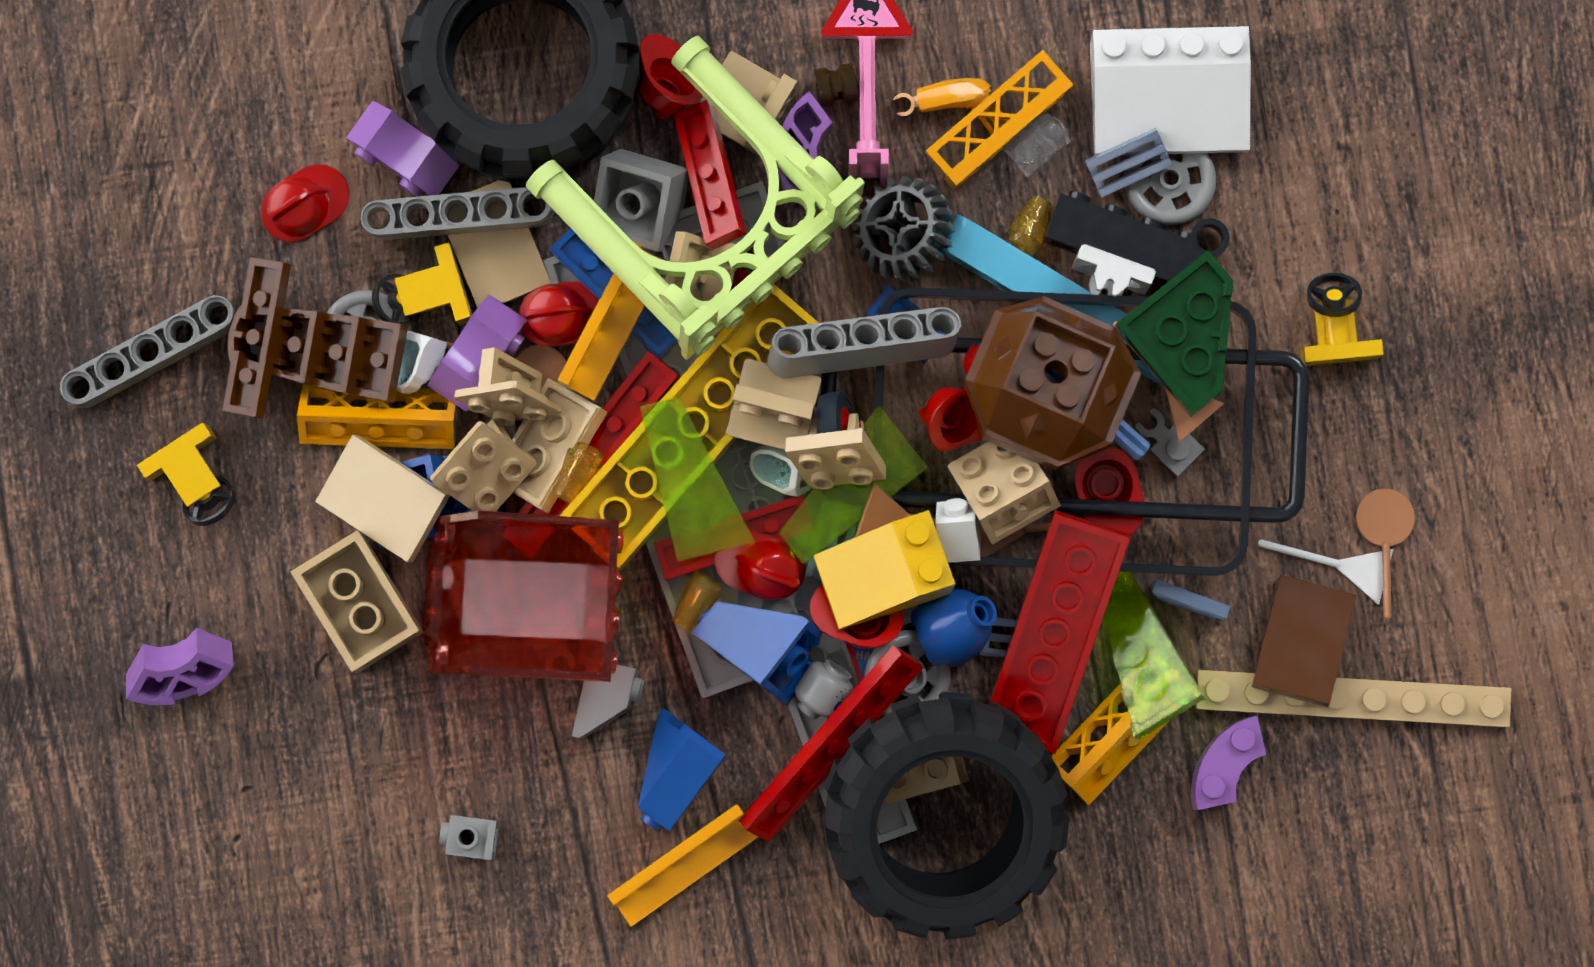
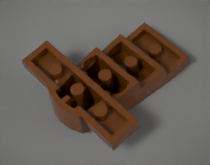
(304, 346)

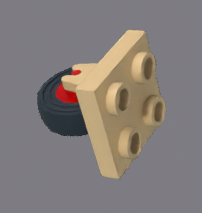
(836, 447)

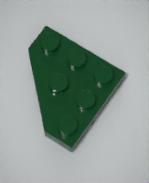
(1185, 332)

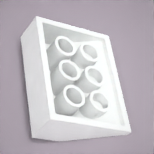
(1173, 80)

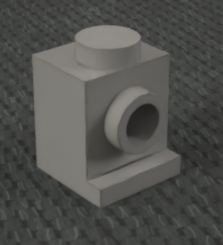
(484, 841)

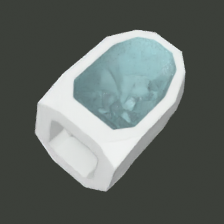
(419, 361)
(777, 471)

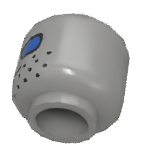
(823, 688)

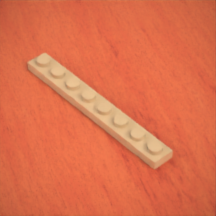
(1364, 700)

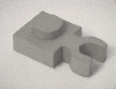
(1168, 450)

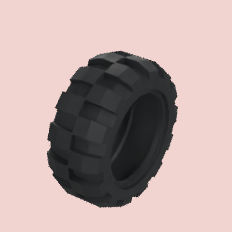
(517, 151)
(960, 898)

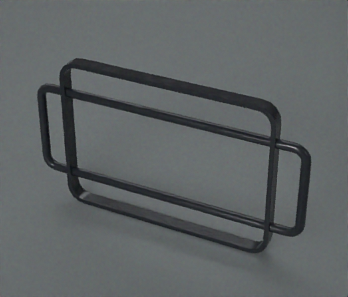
(1242, 513)

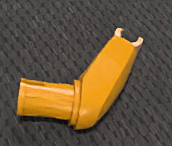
(953, 94)

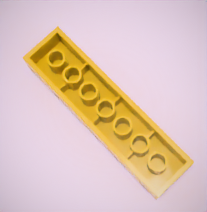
(628, 481)

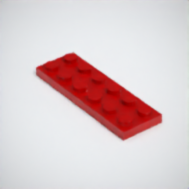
(1059, 623)

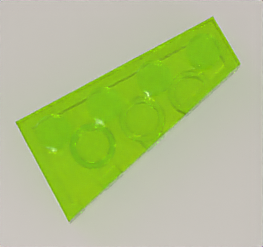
(693, 493)
(834, 511)
(1148, 664)

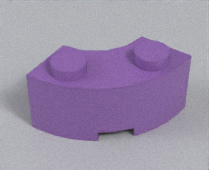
(809, 127)
(402, 150)
(488, 327)
(179, 670)
(1223, 761)

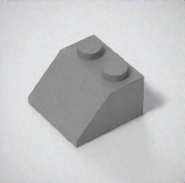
(641, 195)
(606, 701)

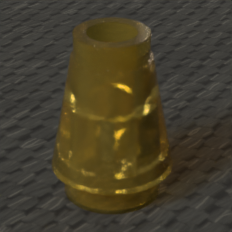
(1030, 225)
(577, 470)
(697, 596)

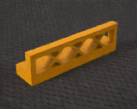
(1017, 122)
(602, 339)
(376, 422)
(1104, 758)
(682, 866)

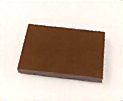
(1304, 641)

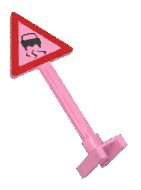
(867, 22)

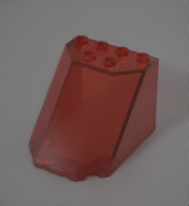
(523, 596)

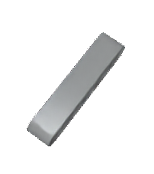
(438, 209)
(130, 352)
(850, 354)

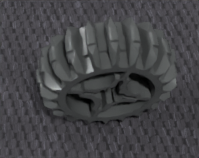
(912, 244)

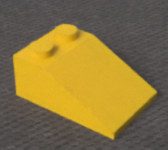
(885, 571)

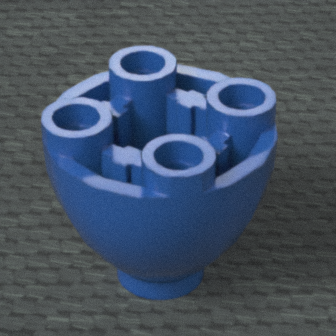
(954, 627)

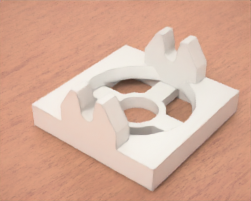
(1112, 272)

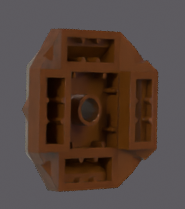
(1044, 418)

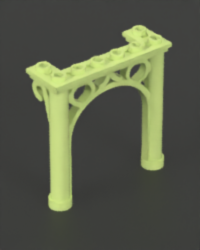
(687, 318)

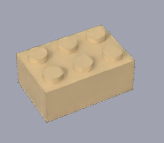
(356, 602)

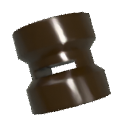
(836, 85)

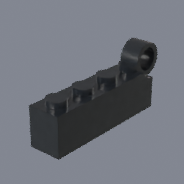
(1143, 241)

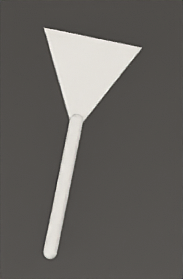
(1362, 570)

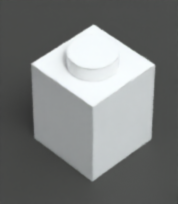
(958, 530)

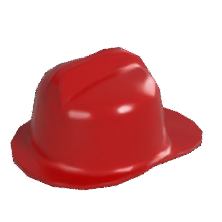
(661, 82)
(304, 203)
(557, 313)
(950, 419)
(1109, 477)
(762, 568)
(862, 636)

